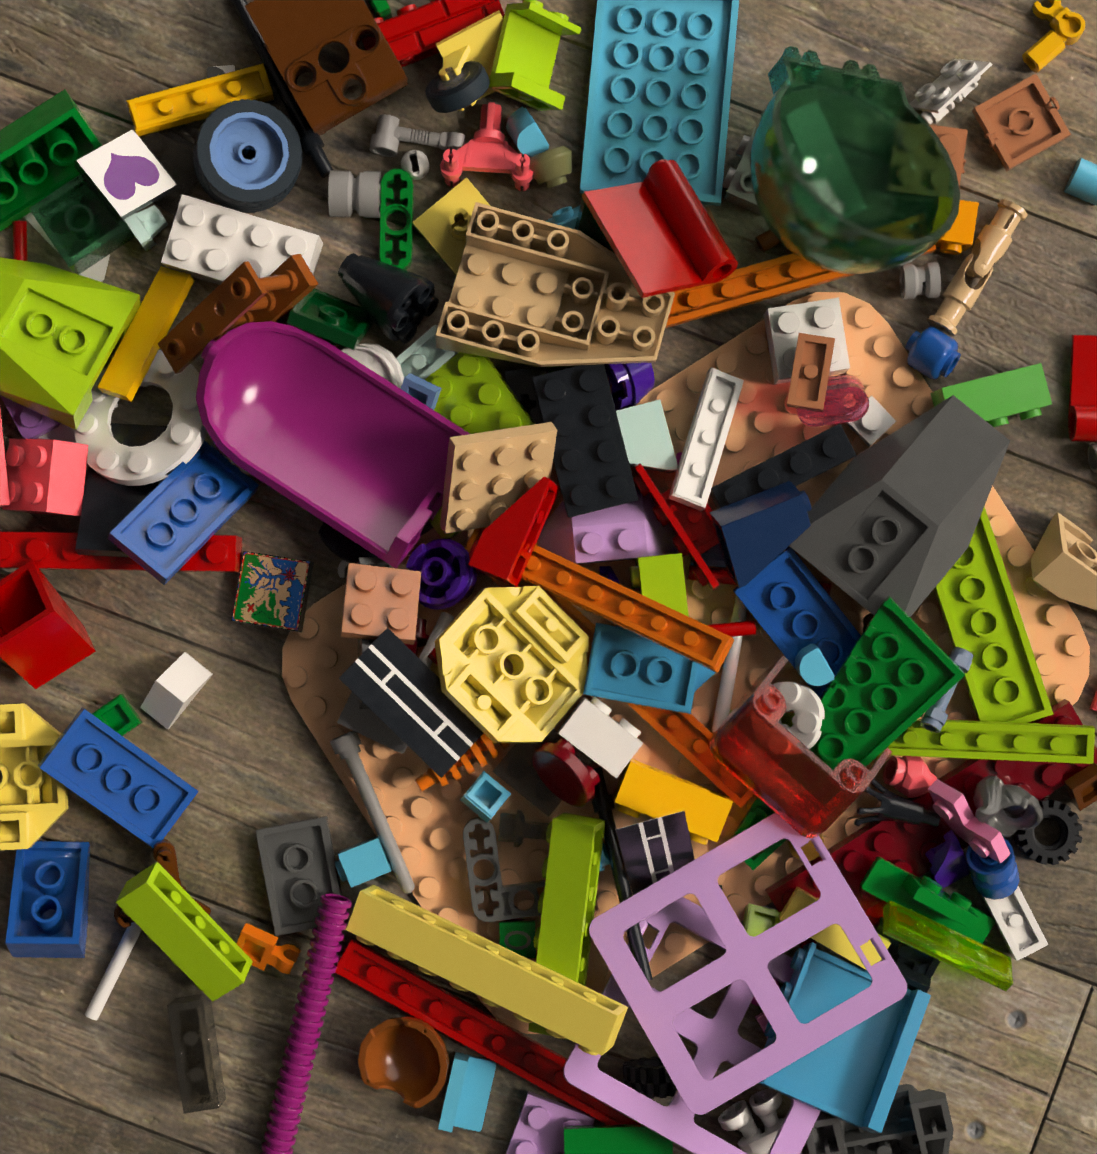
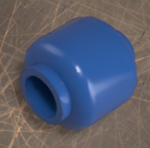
(932, 353)

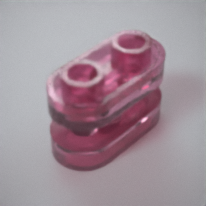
(843, 403)

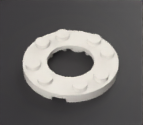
(151, 461)

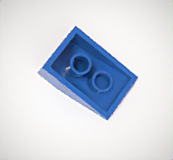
(49, 901)

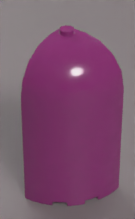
(326, 433)

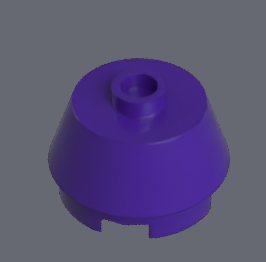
(629, 383)
(444, 573)

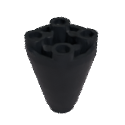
(389, 295)

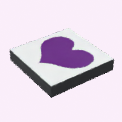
(125, 175)

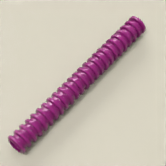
(306, 1025)

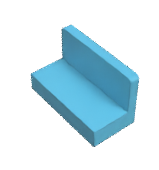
(467, 1093)

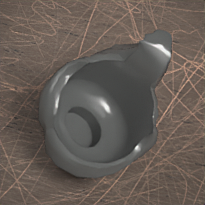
(1006, 806)

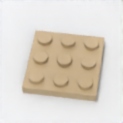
(492, 472)

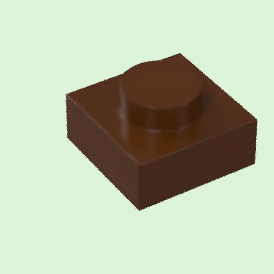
(1083, 787)

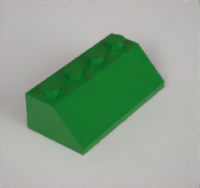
(41, 154)

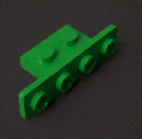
(926, 899)

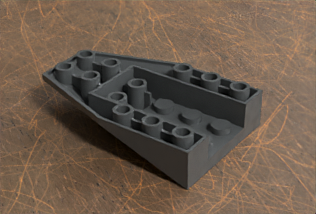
(905, 507)

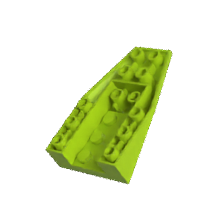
(57, 336)

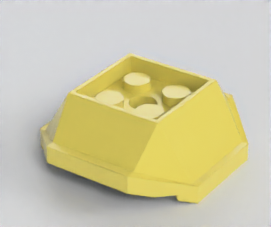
(545, 655)
(28, 795)

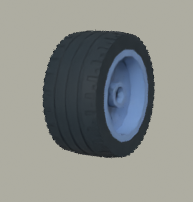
(253, 130)

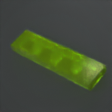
(947, 945)

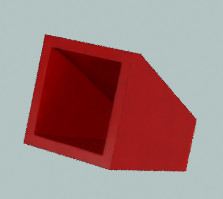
(38, 628)

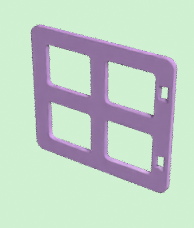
(744, 960)
(714, 1041)

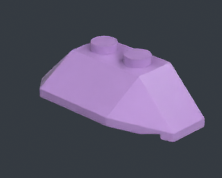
(608, 534)

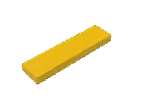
(197, 99)
(144, 333)

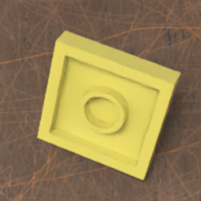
(447, 222)

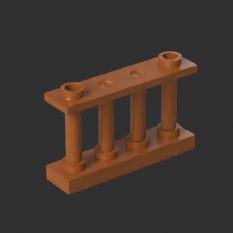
(238, 301)

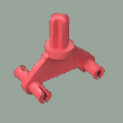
(487, 153)

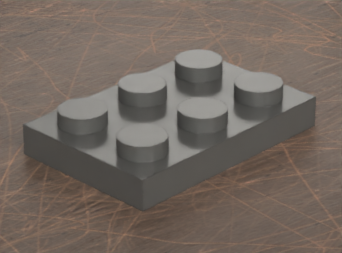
(297, 870)

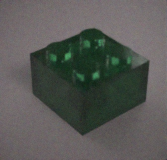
(80, 225)

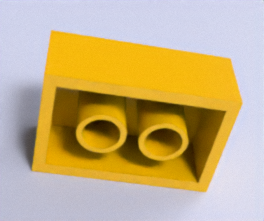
(660, 794)

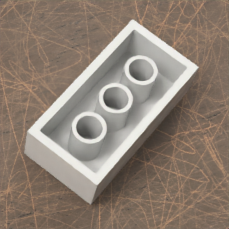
(216, 240)

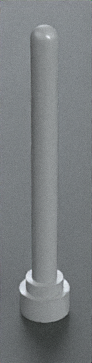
(348, 748)

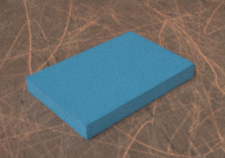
(639, 671)

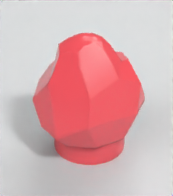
(908, 775)

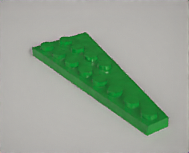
(874, 697)

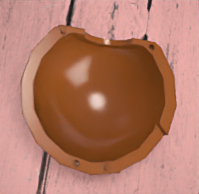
(405, 1058)

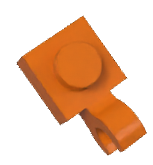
(263, 949)

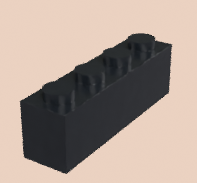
(792, 465)

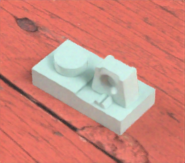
(146, 225)
(423, 357)

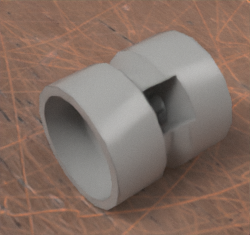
(352, 194)

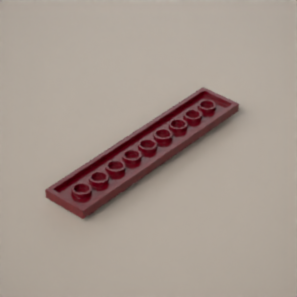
(907, 843)

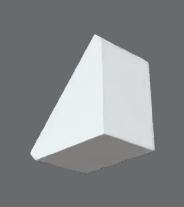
(175, 690)

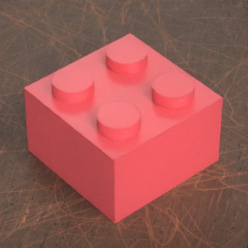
(46, 476)

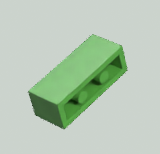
(1002, 395)

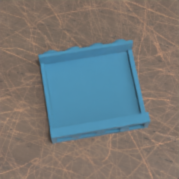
(860, 1069)

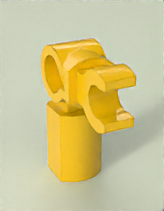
(1067, 28)

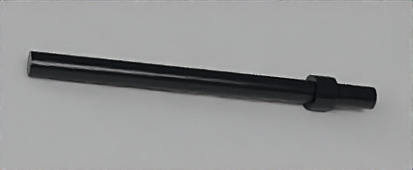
(310, 141)
(603, 805)

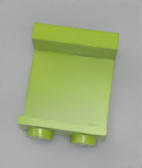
(528, 54)

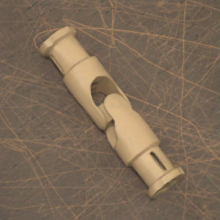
(987, 250)

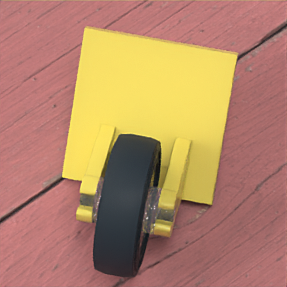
(466, 66)

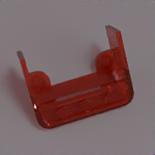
(781, 766)

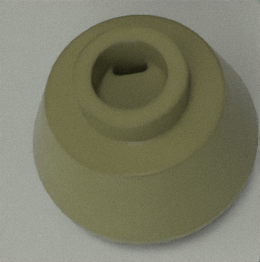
(552, 166)

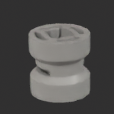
(920, 280)

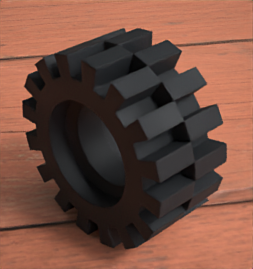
(1065, 843)
(648, 1077)

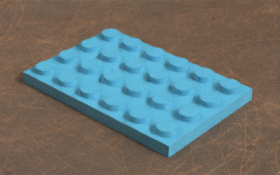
(660, 92)

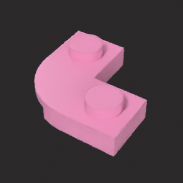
(957, 814)

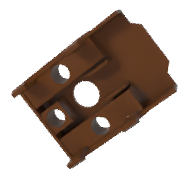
(296, 34)

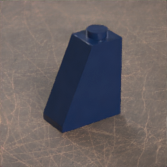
(760, 529)

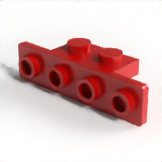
(692, 527)

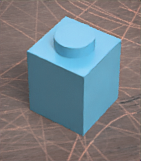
(363, 862)

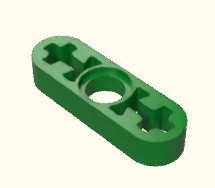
(406, 194)

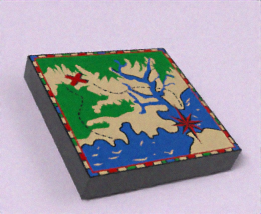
(272, 591)

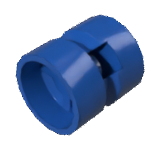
(991, 877)

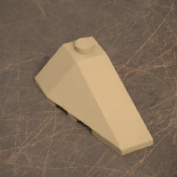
(1066, 563)

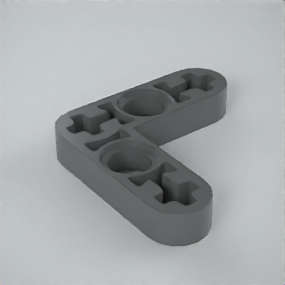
(503, 894)

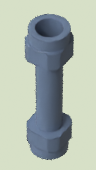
(935, 716)

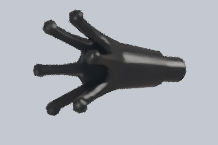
(896, 809)

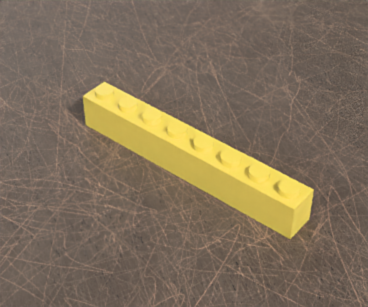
(487, 970)

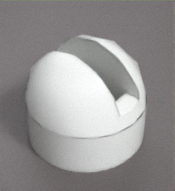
(423, 164)

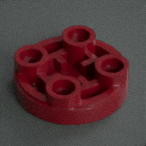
(565, 772)

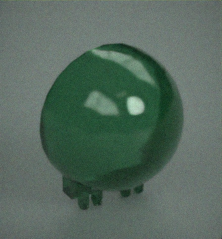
(849, 168)

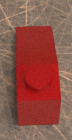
(510, 539)

